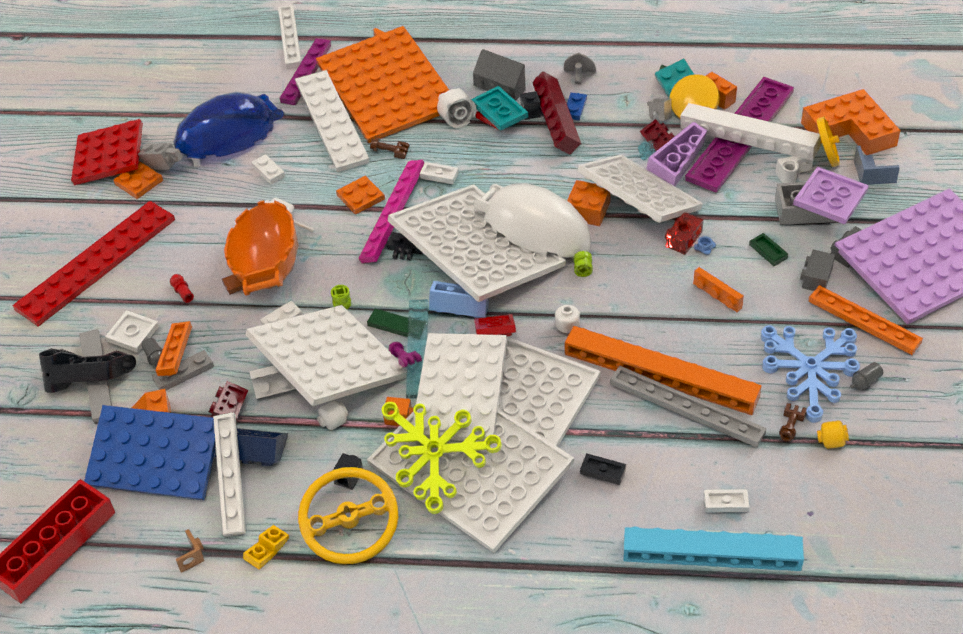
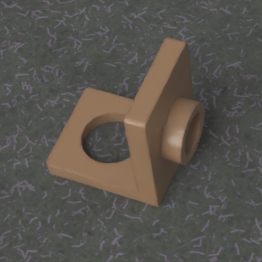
(196, 553)

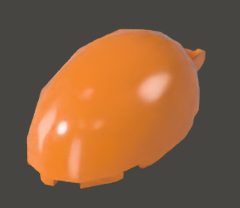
(262, 246)

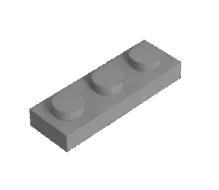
(187, 369)

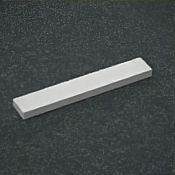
(289, 36)
(229, 475)

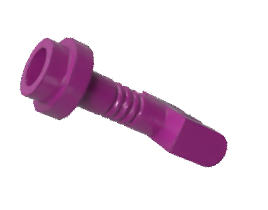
(404, 358)

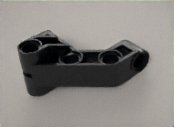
(64, 367)

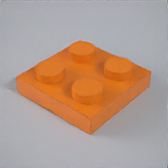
(138, 181)
(360, 194)

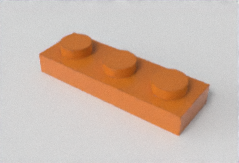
(718, 289)

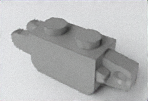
(159, 155)

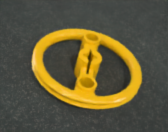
(340, 518)

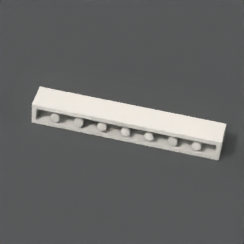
(753, 131)

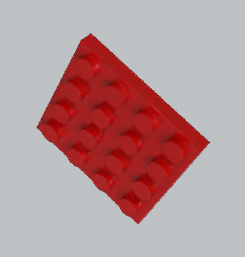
(107, 152)

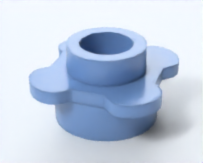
(705, 245)

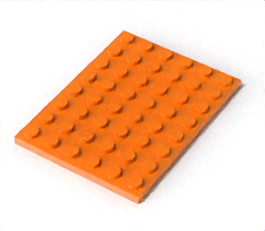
(385, 83)

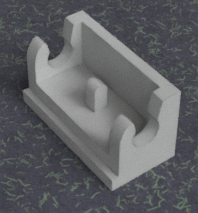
(662, 107)

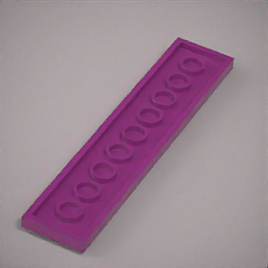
(724, 155)

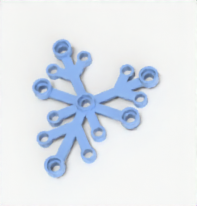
(811, 365)

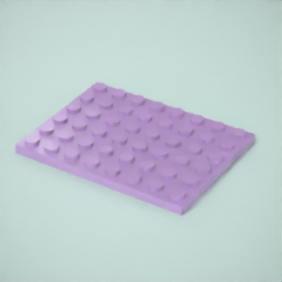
(913, 256)

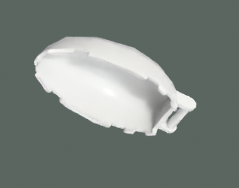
(535, 219)

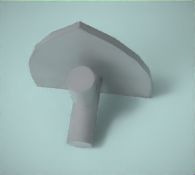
(579, 63)

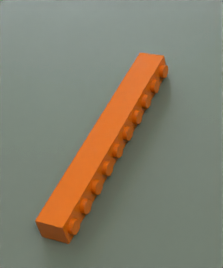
(668, 370)

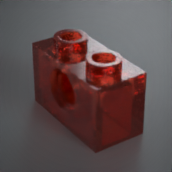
(684, 233)

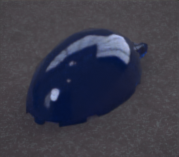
(226, 125)

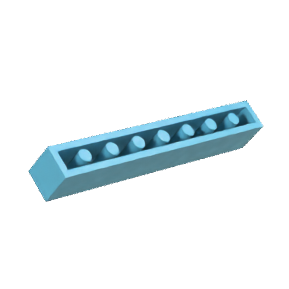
(713, 549)

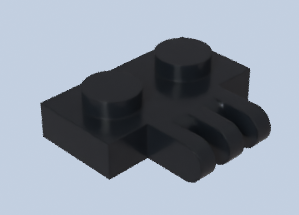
(402, 246)

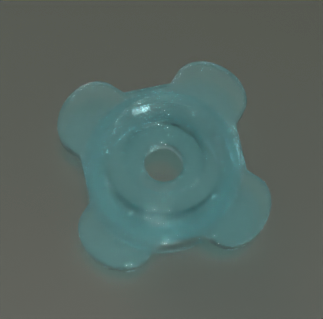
(643, 147)

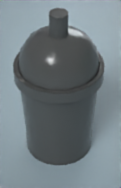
(152, 351)
(866, 376)

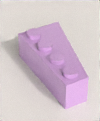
(676, 155)

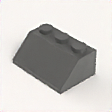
(496, 70)

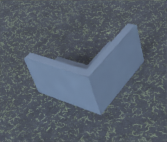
(872, 174)

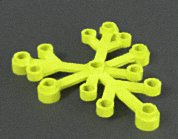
(416, 433)

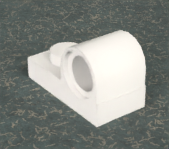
(789, 167)

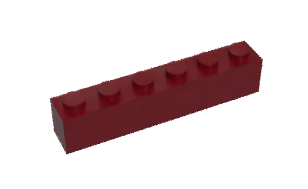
(556, 113)

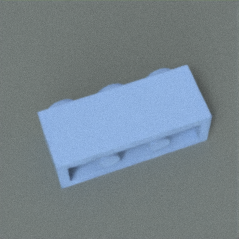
(454, 299)

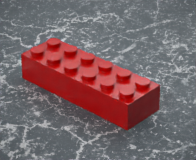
(52, 539)

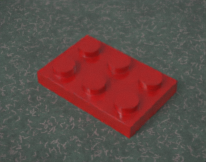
(495, 325)

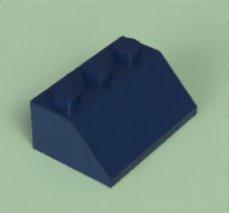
(260, 446)

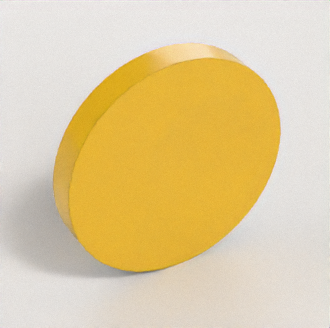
(695, 90)
(828, 141)

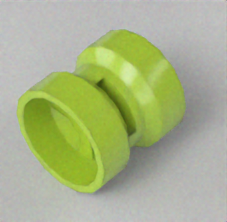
(583, 264)
(341, 296)

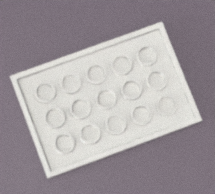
(639, 188)
(460, 375)

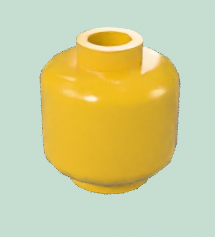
(833, 434)

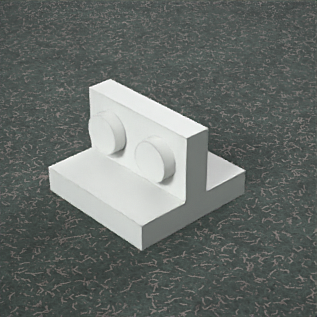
(269, 382)

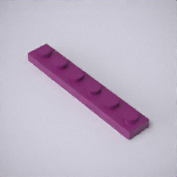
(308, 66)

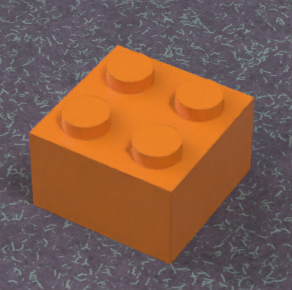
(590, 201)

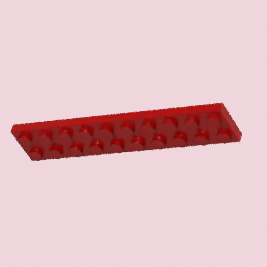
(93, 263)

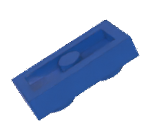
(576, 104)

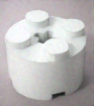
(456, 108)

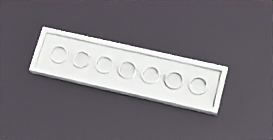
(332, 121)

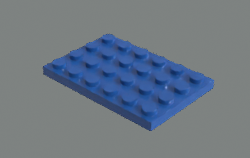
(152, 452)

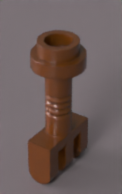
(399, 151)
(788, 432)

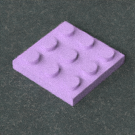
(831, 195)

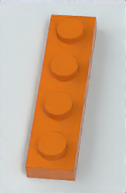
(173, 349)

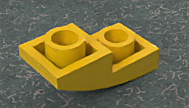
(267, 547)

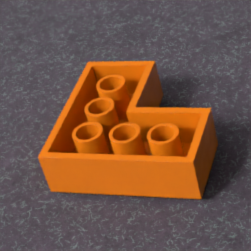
(857, 116)

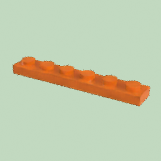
(865, 320)

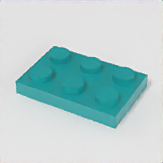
(500, 108)

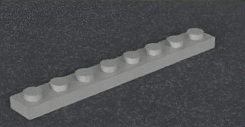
(688, 406)

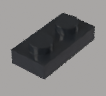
(603, 469)

